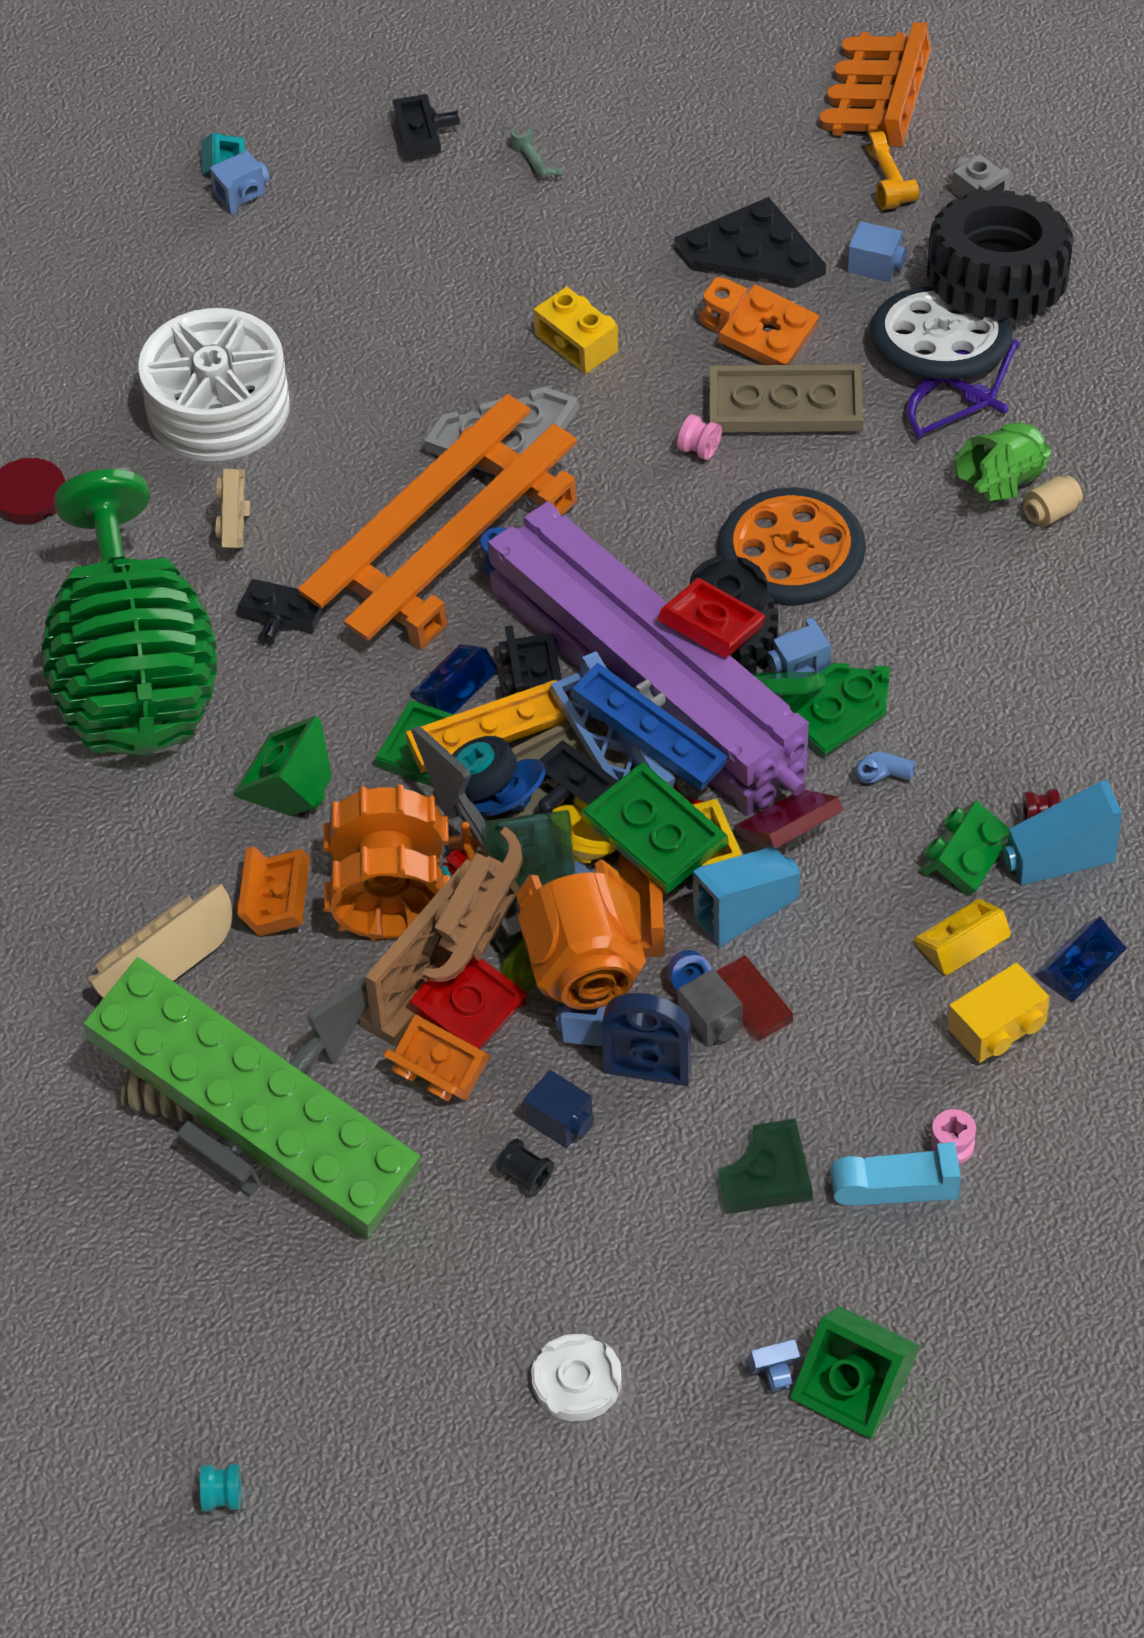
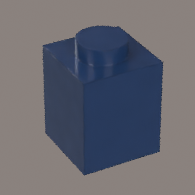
(559, 1109)

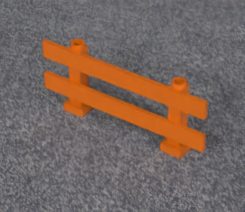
(396, 594)

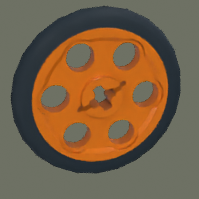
(780, 506)

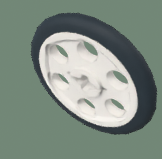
(939, 333)

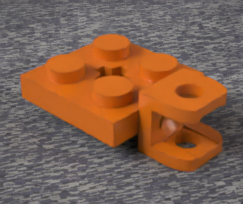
(745, 316)

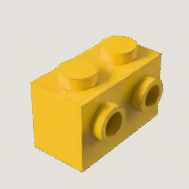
(576, 329)
(998, 1013)

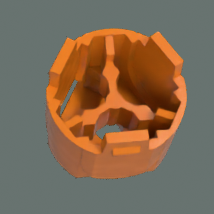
(581, 937)

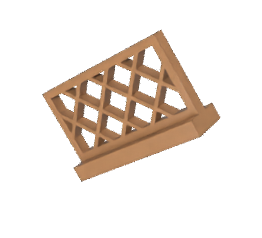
(402, 970)

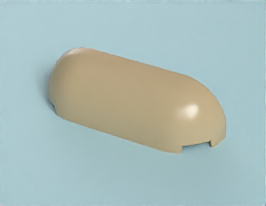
(171, 940)

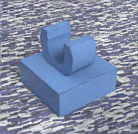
(775, 1362)

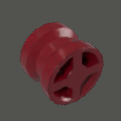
(1035, 804)

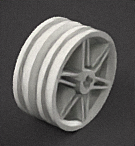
(210, 364)

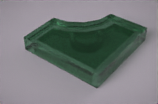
(769, 1172)

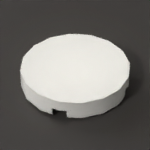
(576, 1377)

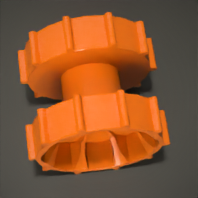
(384, 859)

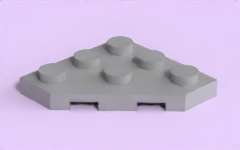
(546, 408)

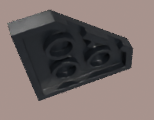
(752, 245)

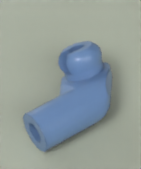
(883, 764)

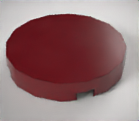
(28, 489)

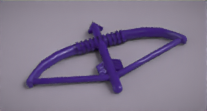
(975, 394)

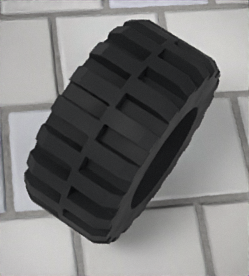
(999, 255)

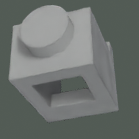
(977, 176)

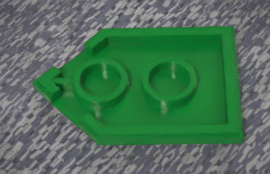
(843, 706)

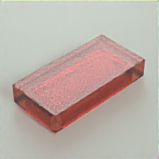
(762, 1007)

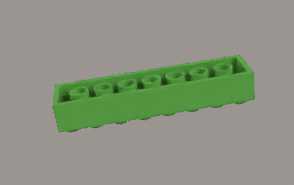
(252, 1097)

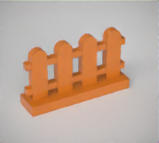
(898, 98)

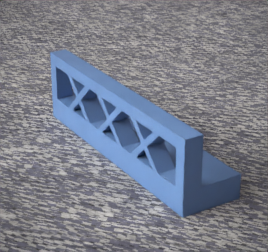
(590, 740)

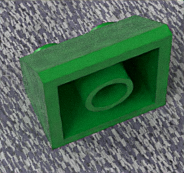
(854, 1371)

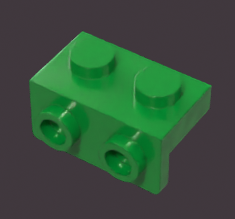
(966, 847)

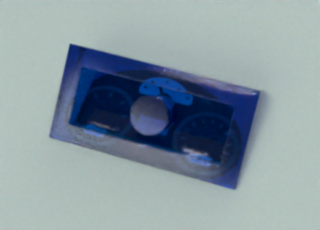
(455, 678)
(1081, 959)

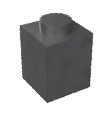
(711, 1008)

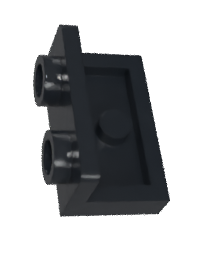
(531, 661)

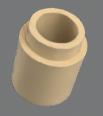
(1052, 500)

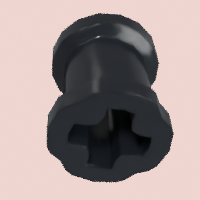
(525, 1166)

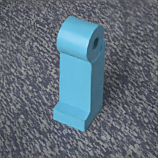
(897, 1177)

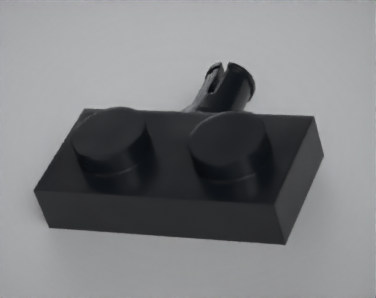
(420, 125)
(278, 609)

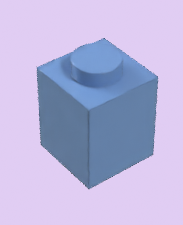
(876, 252)

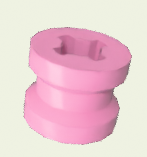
(699, 437)
(944, 1131)

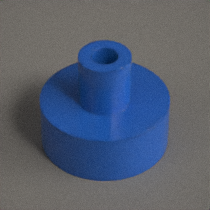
(686, 967)

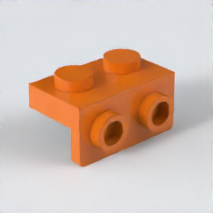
(273, 890)
(439, 1058)

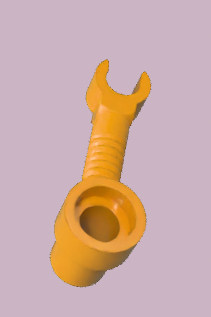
(894, 190)

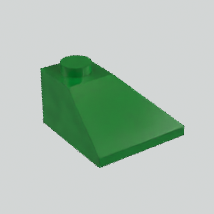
(289, 770)

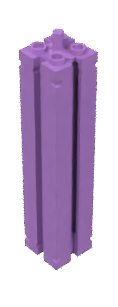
(593, 603)

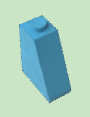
(1066, 836)
(742, 892)

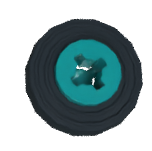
(489, 763)

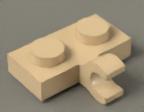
(233, 507)

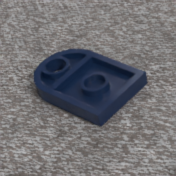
(647, 1039)

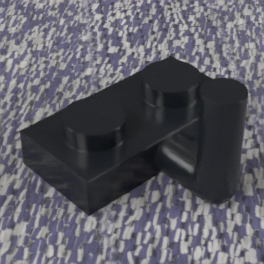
(572, 778)

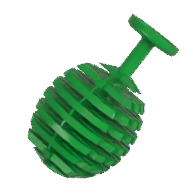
(125, 636)

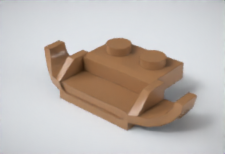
(476, 908)

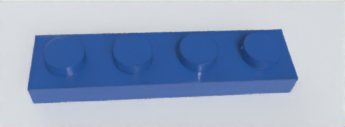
(649, 726)

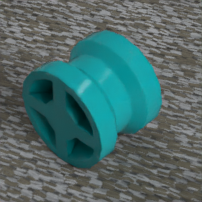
(220, 1487)

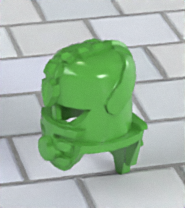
(1009, 460)

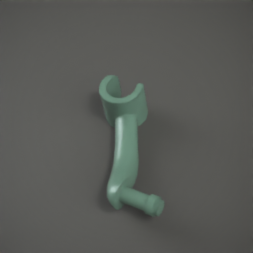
(525, 144)

